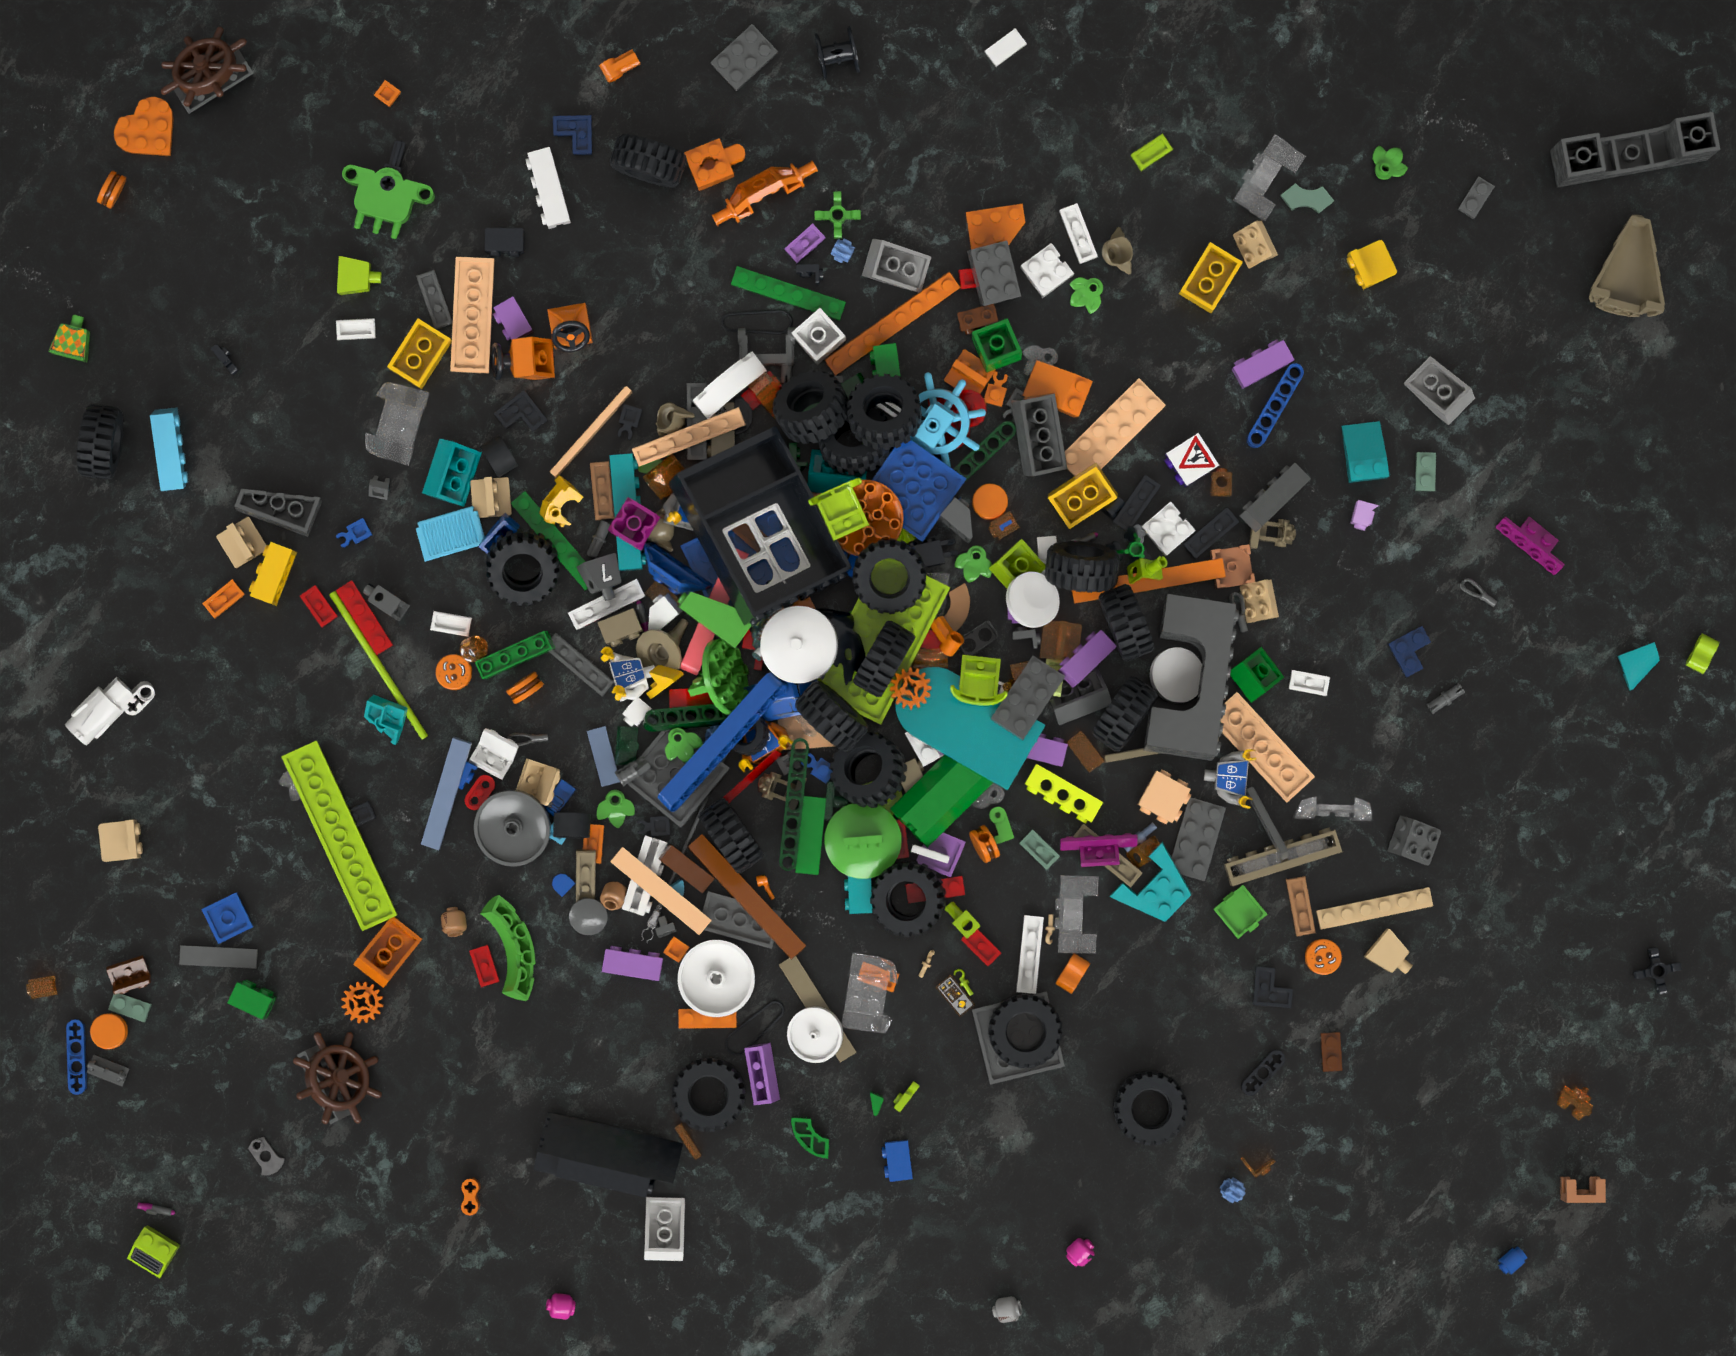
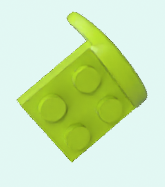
(841, 509)
(979, 681)

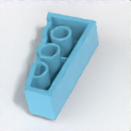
(168, 449)

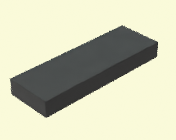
(434, 299)

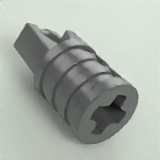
(632, 770)

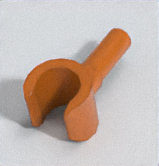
(762, 881)

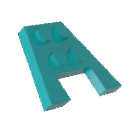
(1162, 894)

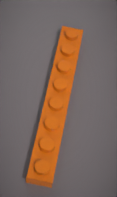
(892, 323)

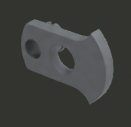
(275, 1161)

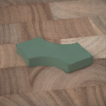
(1299, 197)

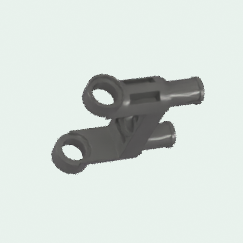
(784, 361)

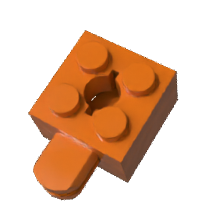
(713, 163)

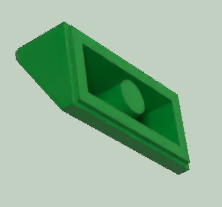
(877, 1101)

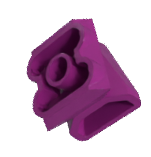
(634, 523)

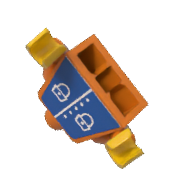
(777, 741)

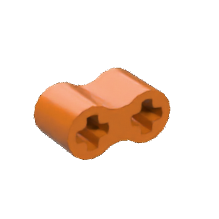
(1072, 973)
(470, 1196)

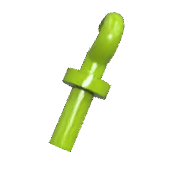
(964, 982)

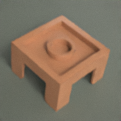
(1236, 566)
(1595, 1193)

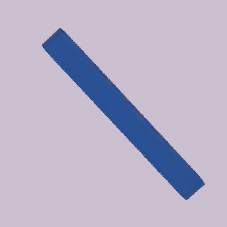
(721, 741)

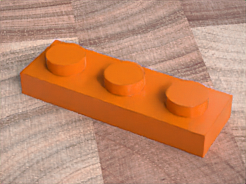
(691, 1019)

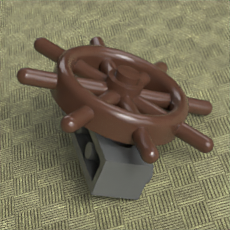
(208, 74)
(332, 1080)

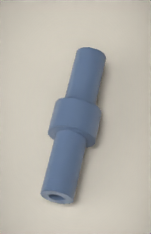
(1142, 835)

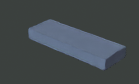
(603, 756)

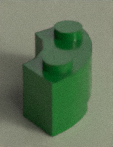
(809, 1138)

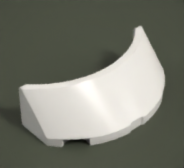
(729, 384)

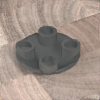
(588, 916)

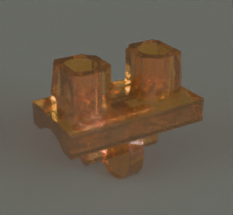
(930, 658)
(1577, 1098)

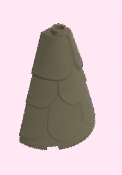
(1631, 274)

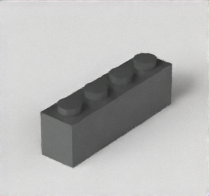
(1275, 497)

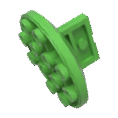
(722, 676)
(862, 841)

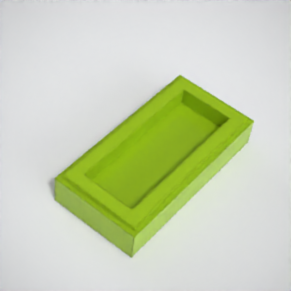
(1151, 152)

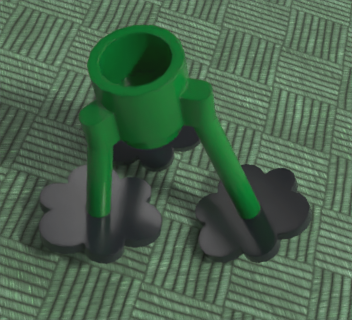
(1135, 546)

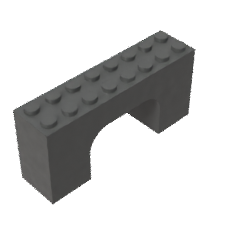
(1597, 158)
(1211, 630)

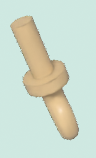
(1050, 927)
(926, 964)

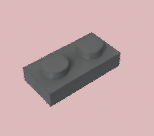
(1476, 197)

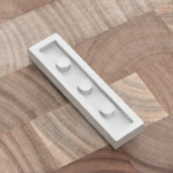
(600, 608)
(1030, 954)

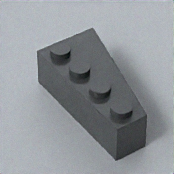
(283, 510)

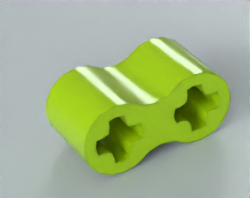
(1702, 653)

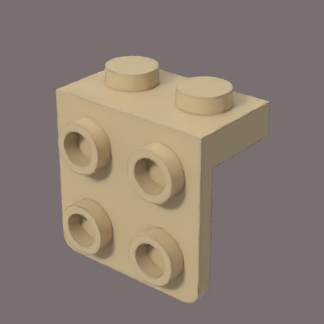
(539, 780)
(120, 840)

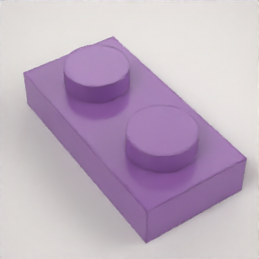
(804, 243)

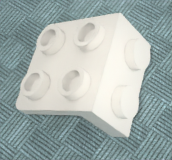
(494, 753)

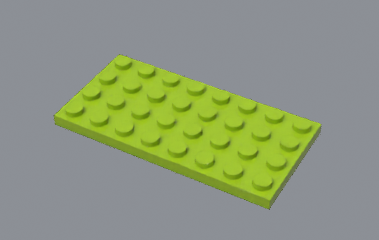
(889, 578)

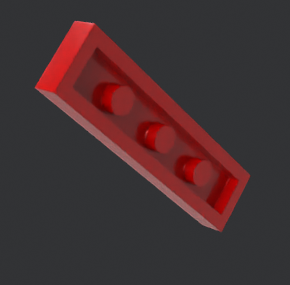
(364, 617)

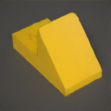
(663, 678)

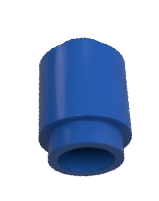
(1512, 1260)

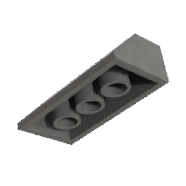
(1039, 434)

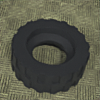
(757, 743)

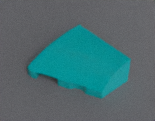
(1638, 663)
(386, 716)

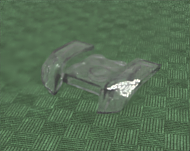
(397, 422)
(1358, 812)
(867, 993)

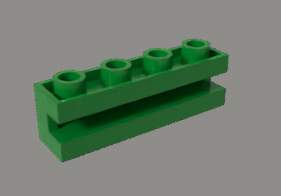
(515, 655)
(810, 835)

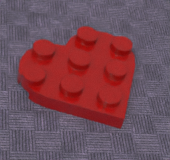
(973, 402)

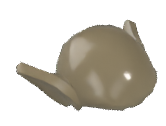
(1118, 251)
(671, 418)
(662, 532)

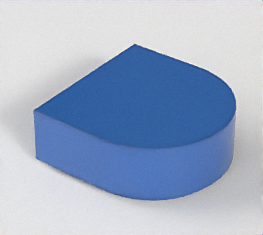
(562, 884)

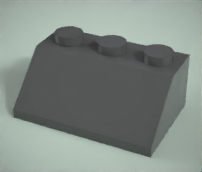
(958, 518)
(1086, 697)

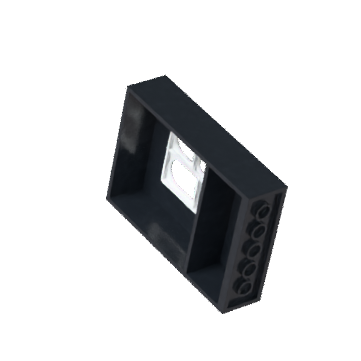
(737, 489)

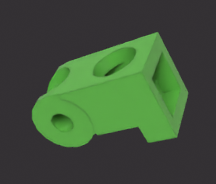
(1000, 819)

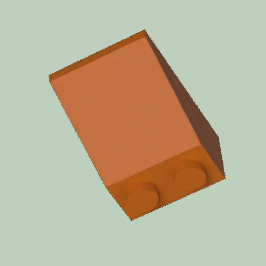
(1068, 387)
(387, 951)

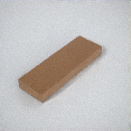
(602, 490)
(1300, 906)

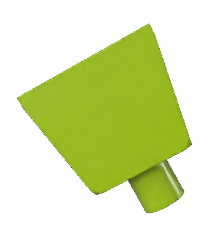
(355, 276)

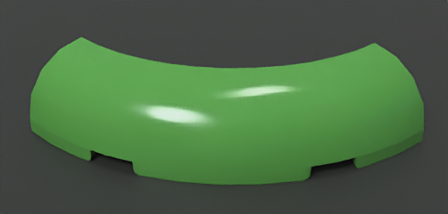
(517, 946)

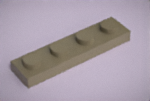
(1124, 871)

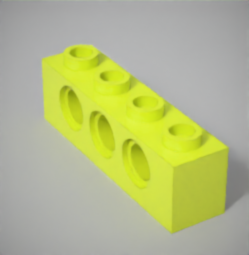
(1039, 774)

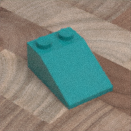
(1365, 452)

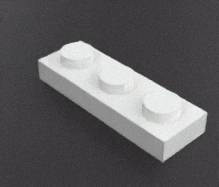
(1078, 233)

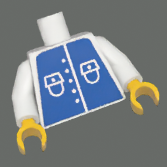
(628, 675)

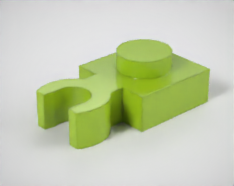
(902, 1099)

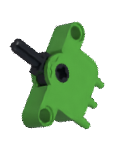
(385, 204)

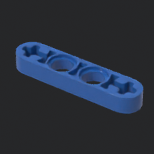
(80, 1056)

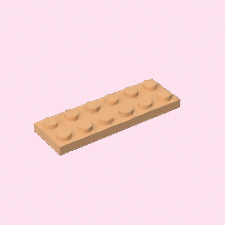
(472, 315)
(1114, 428)
(1273, 757)

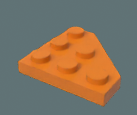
(994, 225)

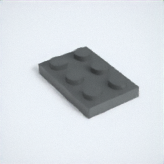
(744, 57)

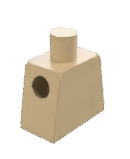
(1389, 953)

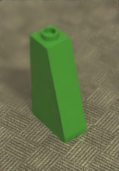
(714, 616)

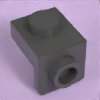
(1023, 633)

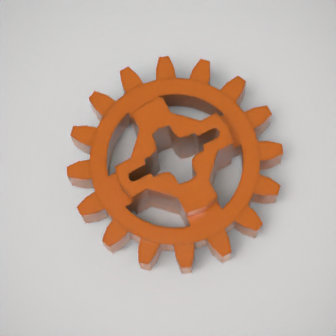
(919, 684)
(357, 1009)

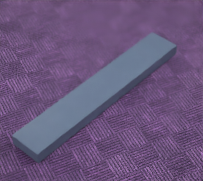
(446, 793)

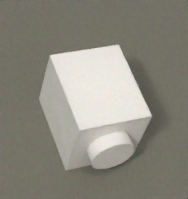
(636, 712)

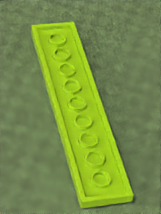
(339, 835)

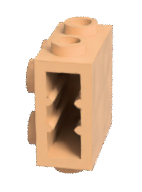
(1164, 797)

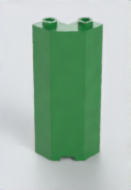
(939, 799)

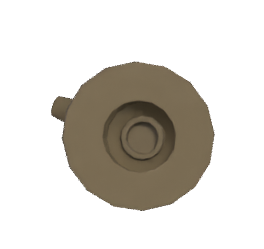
(661, 648)

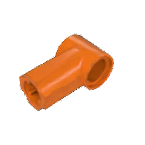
(614, 68)
(949, 639)

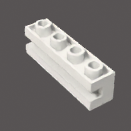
(548, 187)
(636, 897)

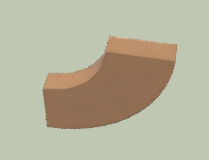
(958, 607)

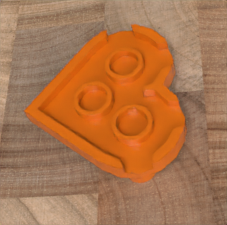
(147, 130)

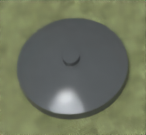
(512, 827)

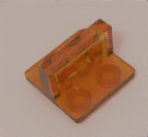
(1059, 640)

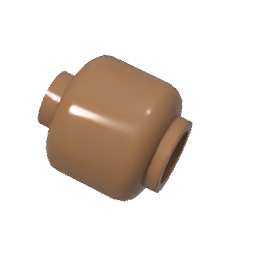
(613, 895)
(453, 922)

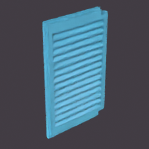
(450, 533)

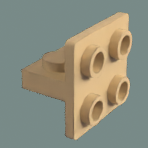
(1255, 244)
(491, 496)
(241, 542)
(1259, 601)

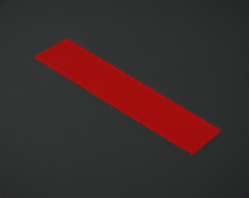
(752, 775)

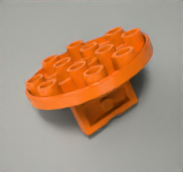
(882, 513)

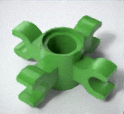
(827, 215)

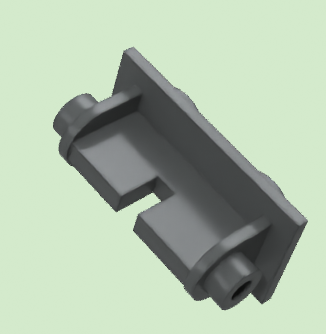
(107, 1070)

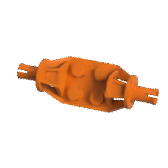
(760, 185)

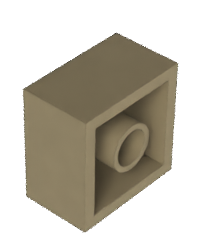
(620, 627)

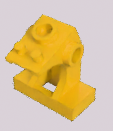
(553, 502)

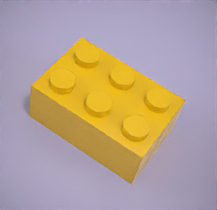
(1210, 277)
(419, 353)
(1082, 495)
(272, 573)

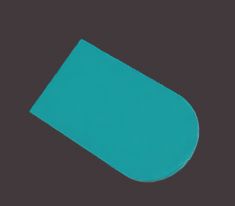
(966, 730)

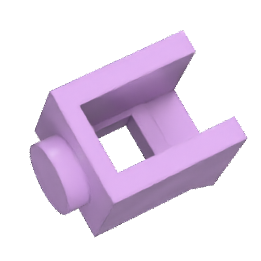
(1362, 515)

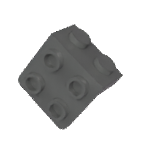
(1414, 840)

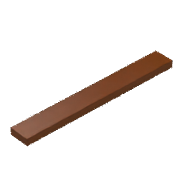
(746, 897)

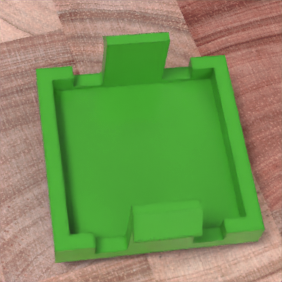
(1240, 911)

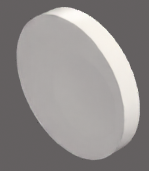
(1032, 600)
(1176, 675)
(815, 1034)

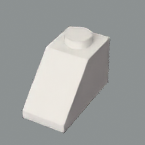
(662, 611)

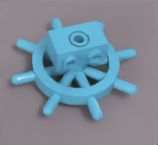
(939, 420)

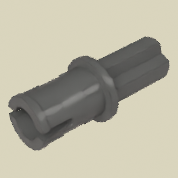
(598, 539)

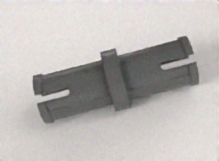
(1445, 698)

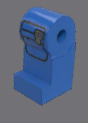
(561, 796)

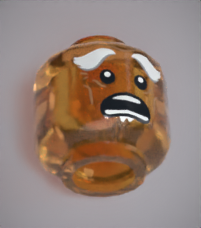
(473, 648)

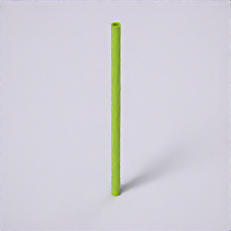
(377, 663)

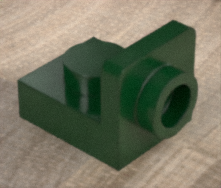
(795, 452)

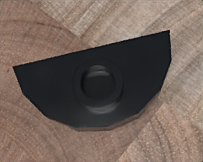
(746, 412)

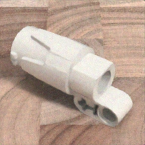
(104, 707)

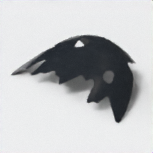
(843, 624)

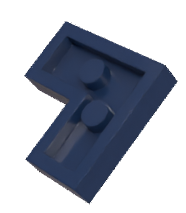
(579, 128)
(1404, 648)

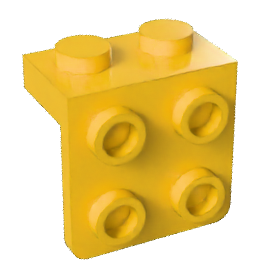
(1371, 264)

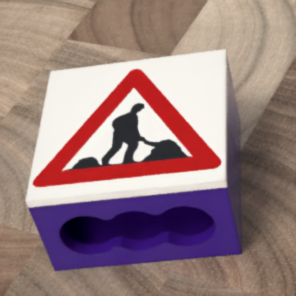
(1190, 460)

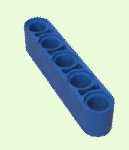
(1282, 399)

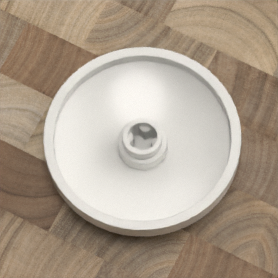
(799, 644)
(716, 978)

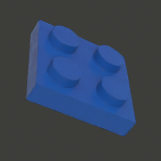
(227, 918)

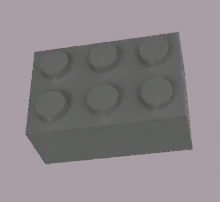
(994, 273)

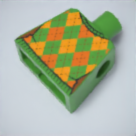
(72, 340)

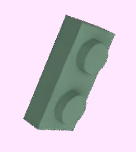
(1425, 471)
(1039, 849)
(130, 1007)

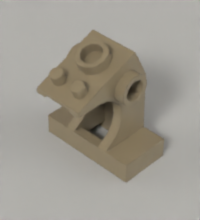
(1285, 534)
(767, 786)

